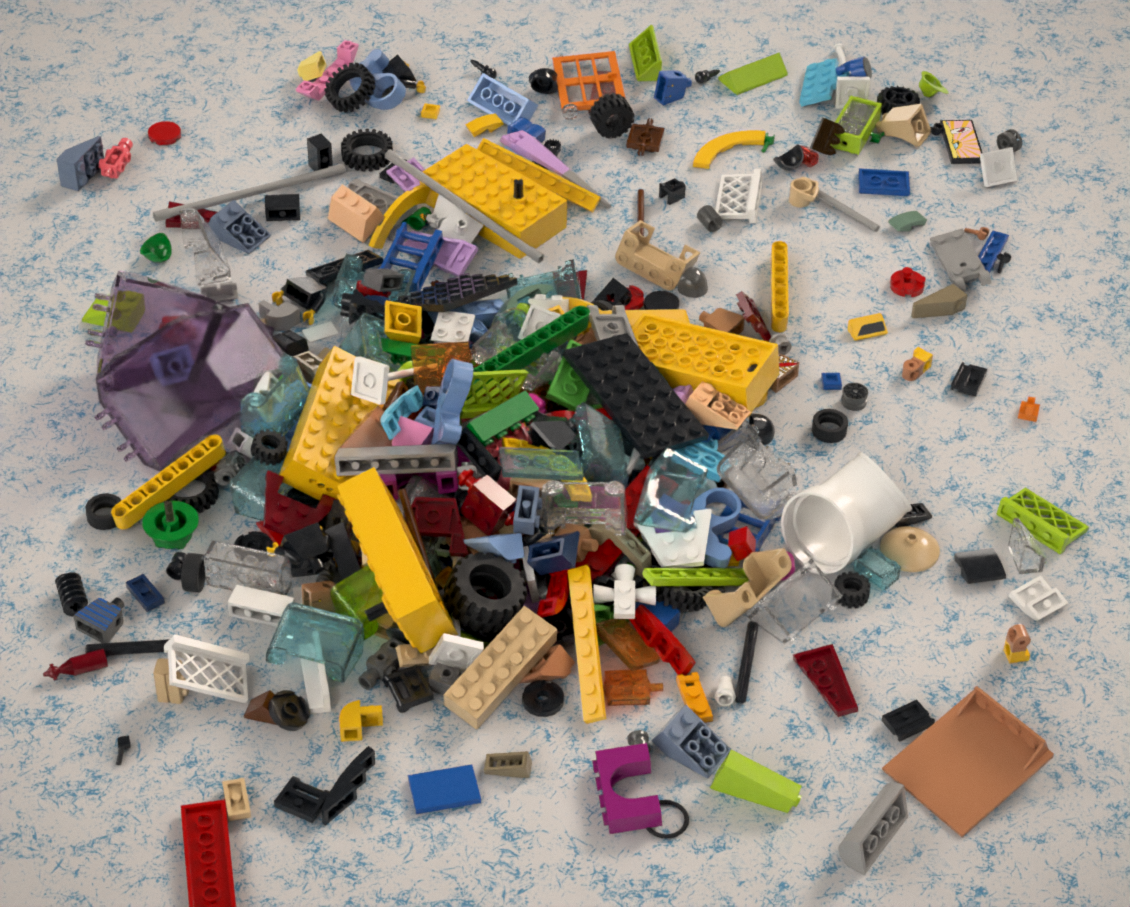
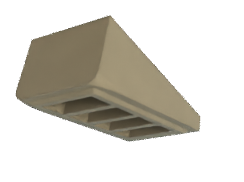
(517, 770)

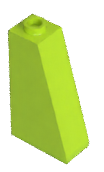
(755, 783)

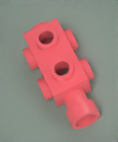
(116, 159)

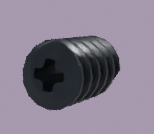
(71, 593)

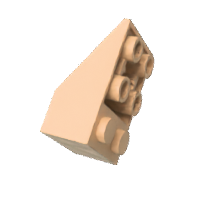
(716, 408)

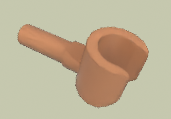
(982, 233)

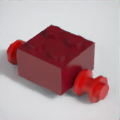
(487, 503)

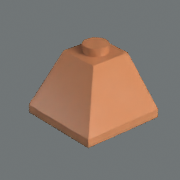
(552, 666)

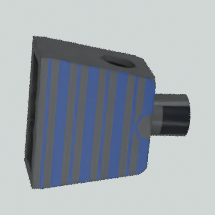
(100, 619)

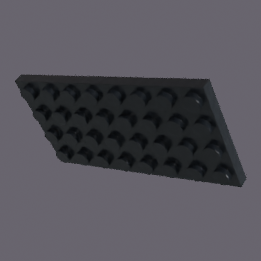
(635, 395)

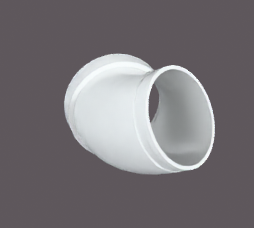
(842, 515)

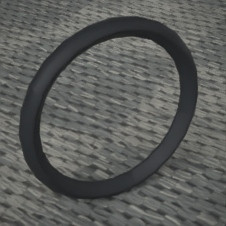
(679, 832)

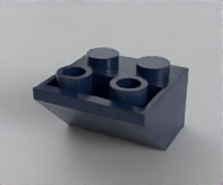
(554, 553)

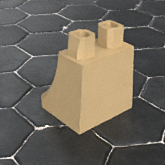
(906, 123)

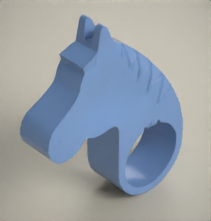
(375, 63)
(451, 398)
(718, 554)

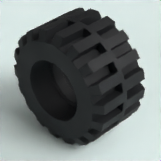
(607, 107)

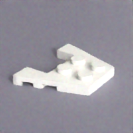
(679, 548)

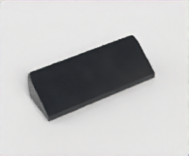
(479, 455)

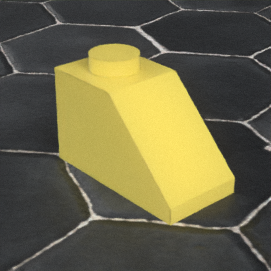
(312, 67)

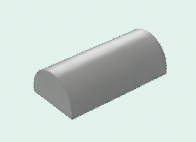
(875, 828)

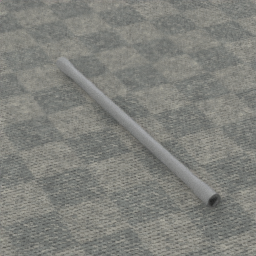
(171, 212)
(530, 251)

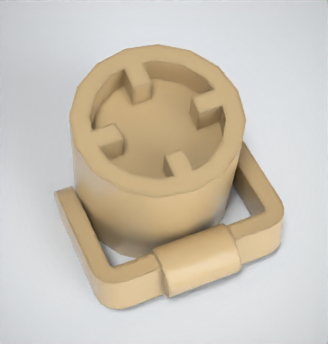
(801, 192)

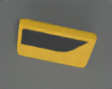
(867, 326)

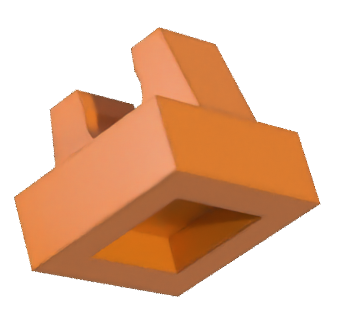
(1029, 410)

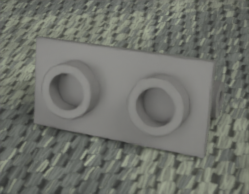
(226, 291)

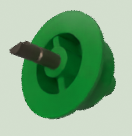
(170, 524)

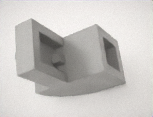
(280, 317)

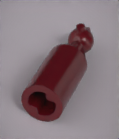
(79, 665)

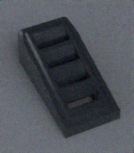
(911, 519)

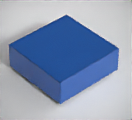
(831, 381)

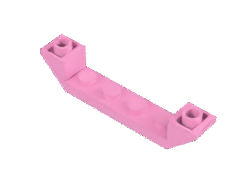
(345, 54)

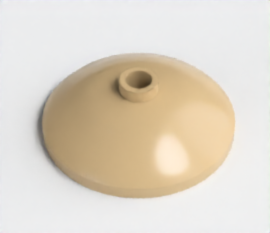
(910, 548)

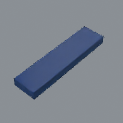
(992, 247)

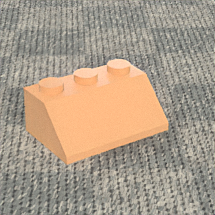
(354, 213)

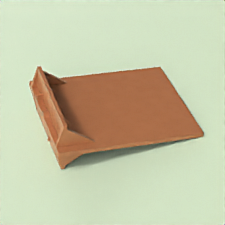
(969, 761)

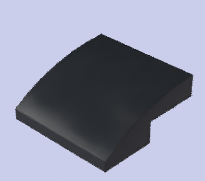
(980, 565)

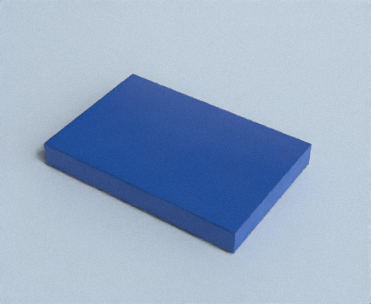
(884, 182)
(444, 789)

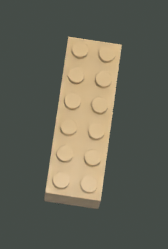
(500, 667)

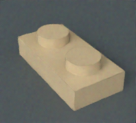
(411, 656)
(236, 799)

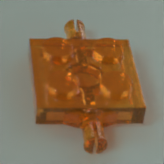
(628, 687)

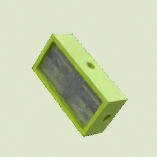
(858, 121)

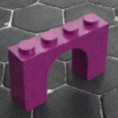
(445, 481)
(625, 813)

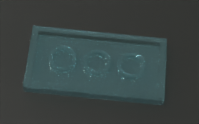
(540, 464)

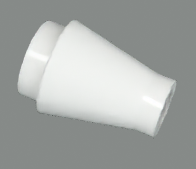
(725, 693)

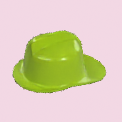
(930, 85)

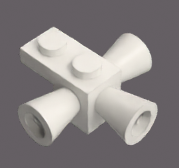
(624, 593)

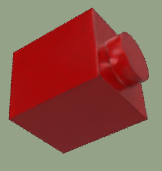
(741, 543)

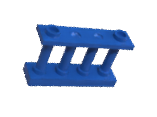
(428, 255)
(765, 527)

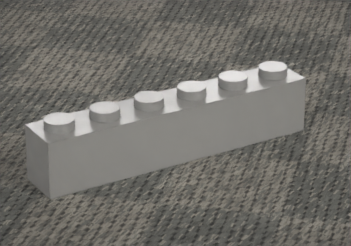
(397, 459)

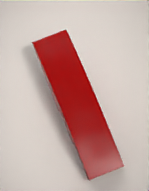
(660, 638)

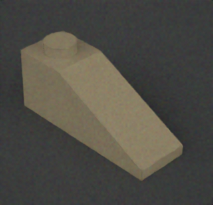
(941, 303)

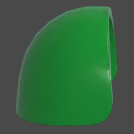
(157, 248)

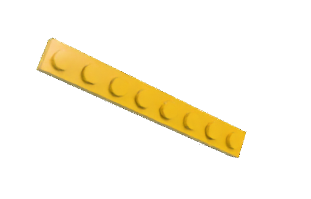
(541, 176)
(586, 645)

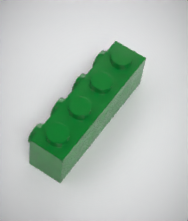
(504, 418)

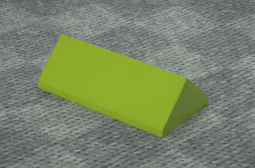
(646, 55)
(754, 74)

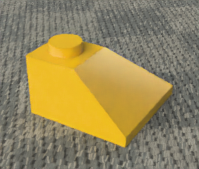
(403, 322)

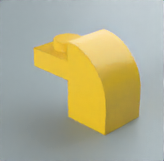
(354, 717)

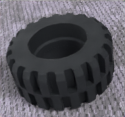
(475, 609)

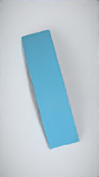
(403, 406)

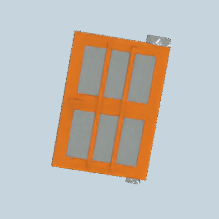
(585, 79)

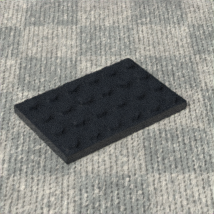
(457, 291)

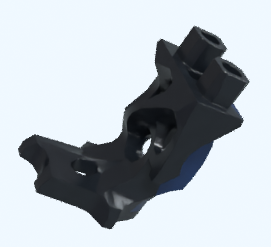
(356, 304)

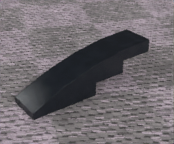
(343, 550)
(344, 789)

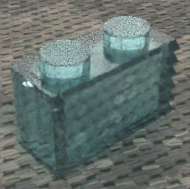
(877, 568)

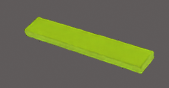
(695, 576)

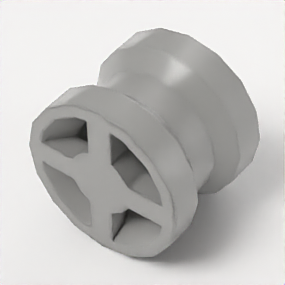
(784, 345)

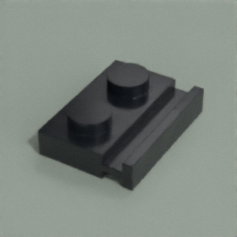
(969, 379)
(908, 720)

